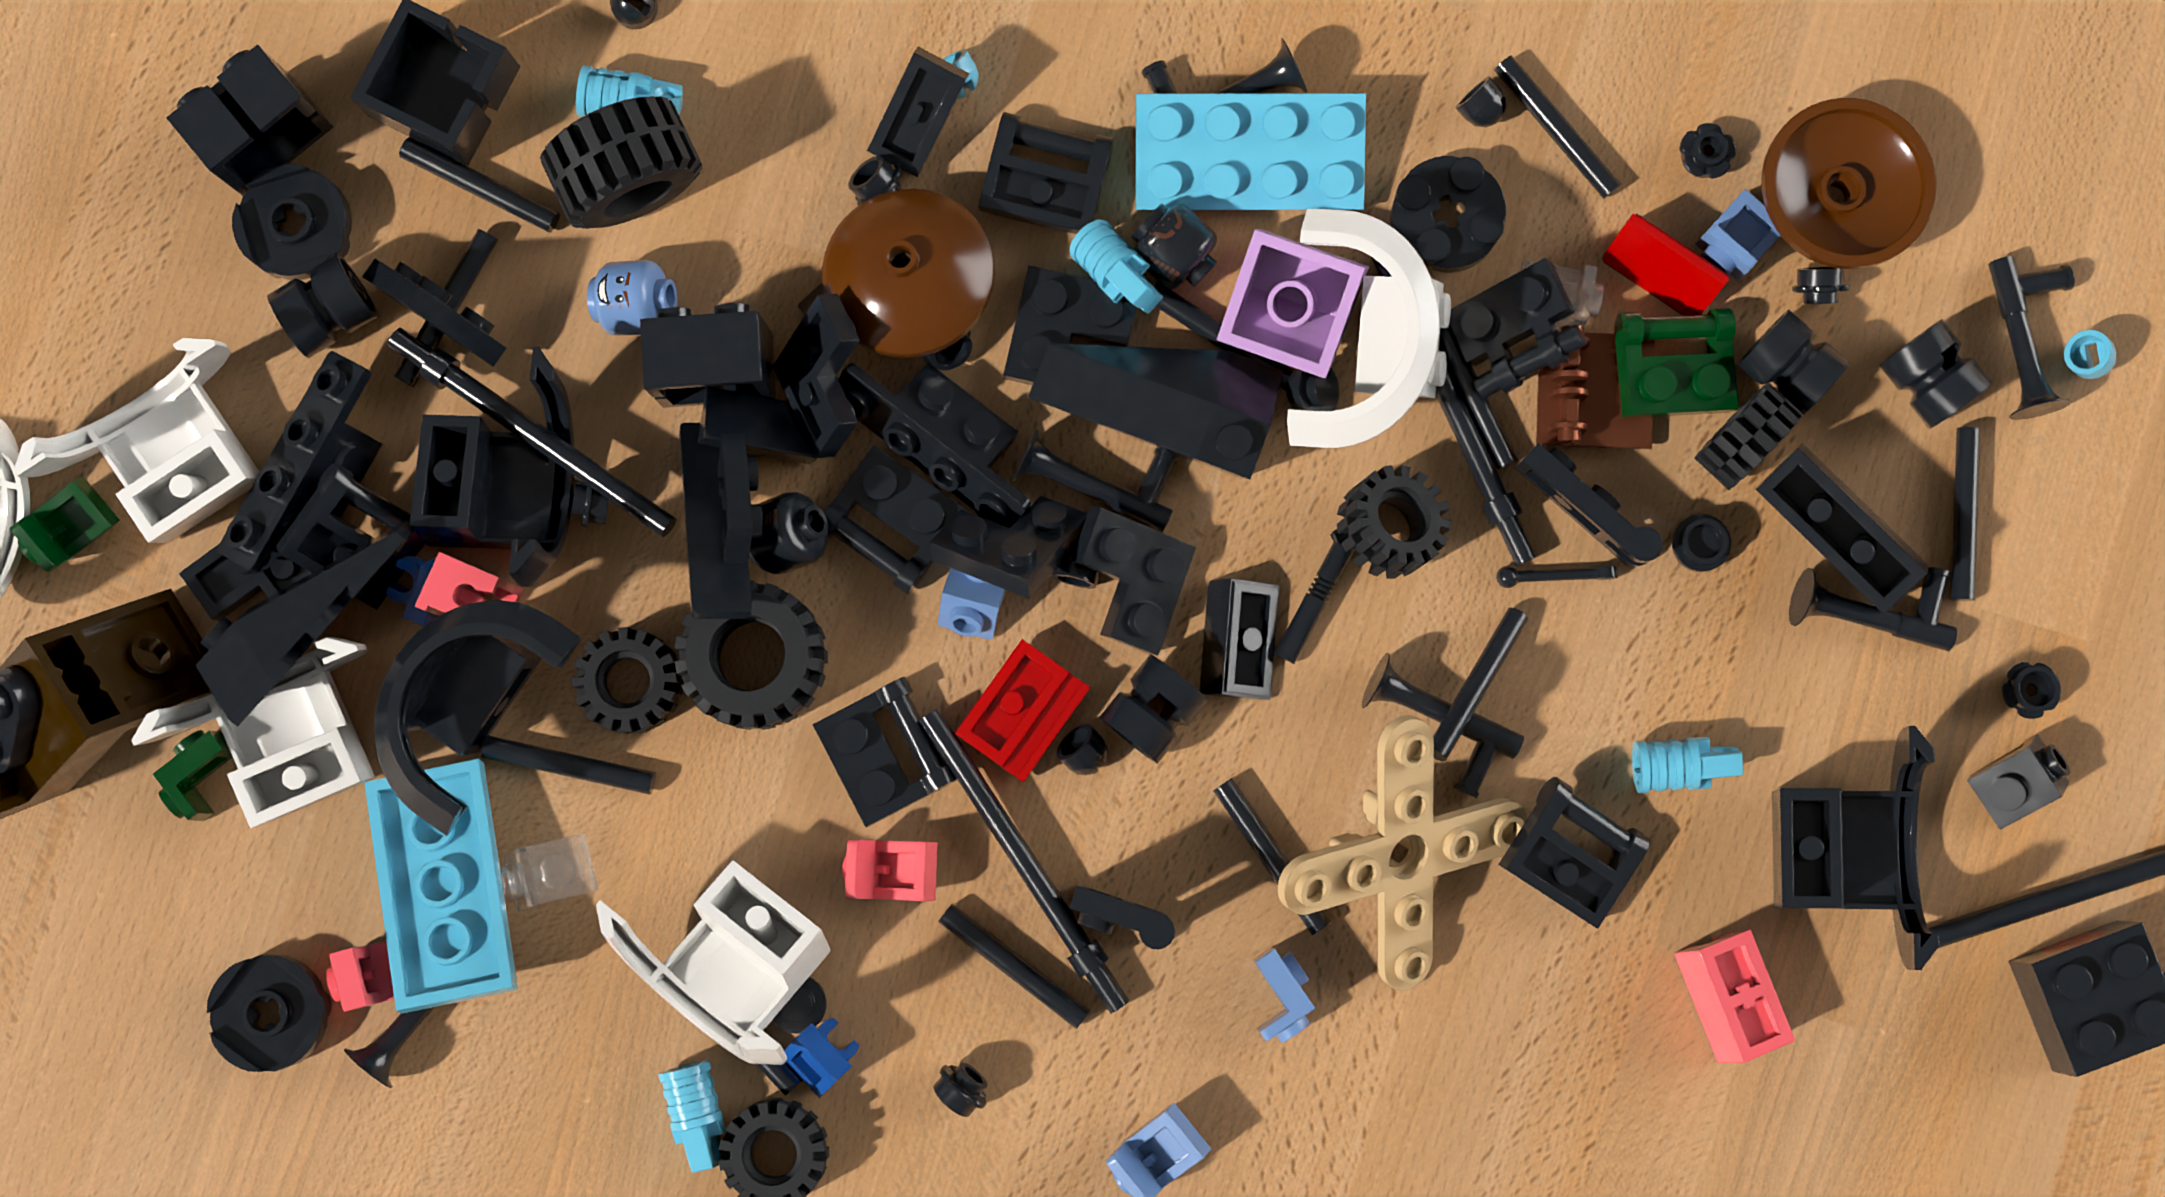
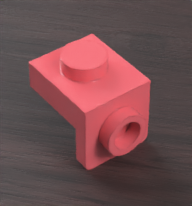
(890, 870)
(360, 976)

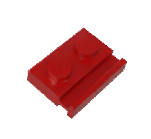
(1022, 710)

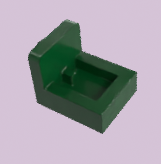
(64, 525)
(194, 761)

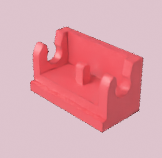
(458, 584)
(1734, 997)

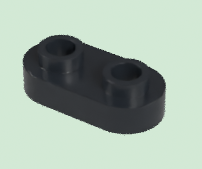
(17, 717)

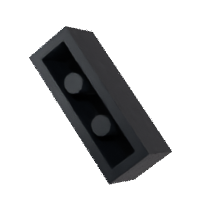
(1843, 528)

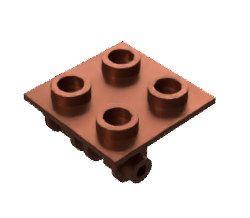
(1582, 400)

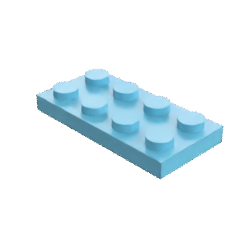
(1250, 151)
(441, 895)

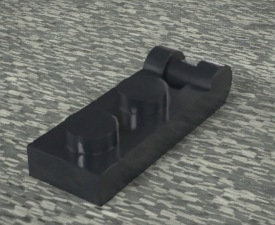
(1590, 507)

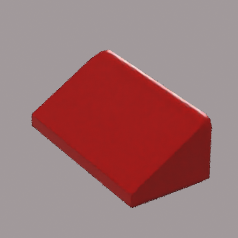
(1664, 267)

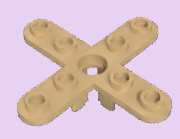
(1436, 845)

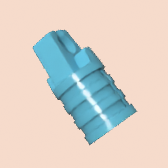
(604, 87)
(1114, 265)
(1682, 764)
(694, 1113)

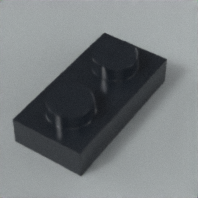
(918, 111)

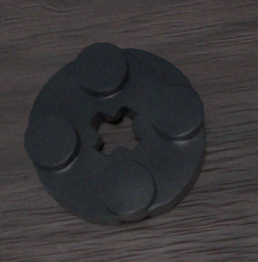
(1464, 184)
(265, 207)
(234, 1016)

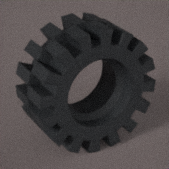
(1748, 436)
(1416, 505)
(593, 673)
(783, 1117)

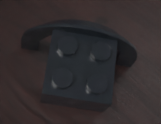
(494, 486)
(457, 686)
(1858, 849)

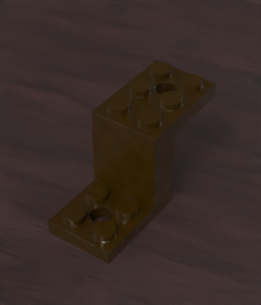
(99, 688)

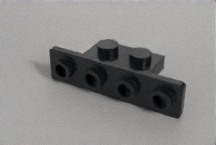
(943, 435)
(306, 448)
(719, 523)

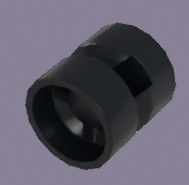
(322, 306)
(1793, 363)
(1935, 374)
(1142, 726)

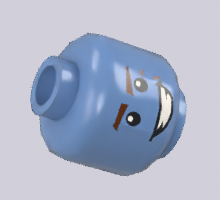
(628, 292)

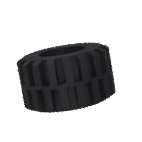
(621, 162)
(786, 694)

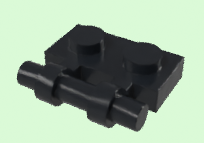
(1509, 314)

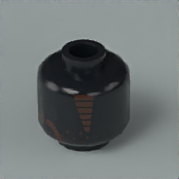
(1176, 245)
(791, 534)

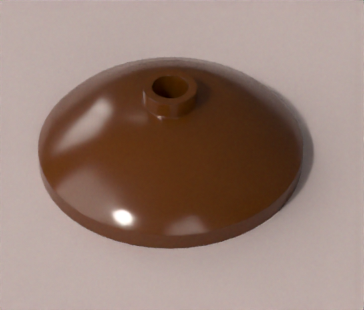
(1874, 162)
(930, 299)

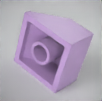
(1292, 303)

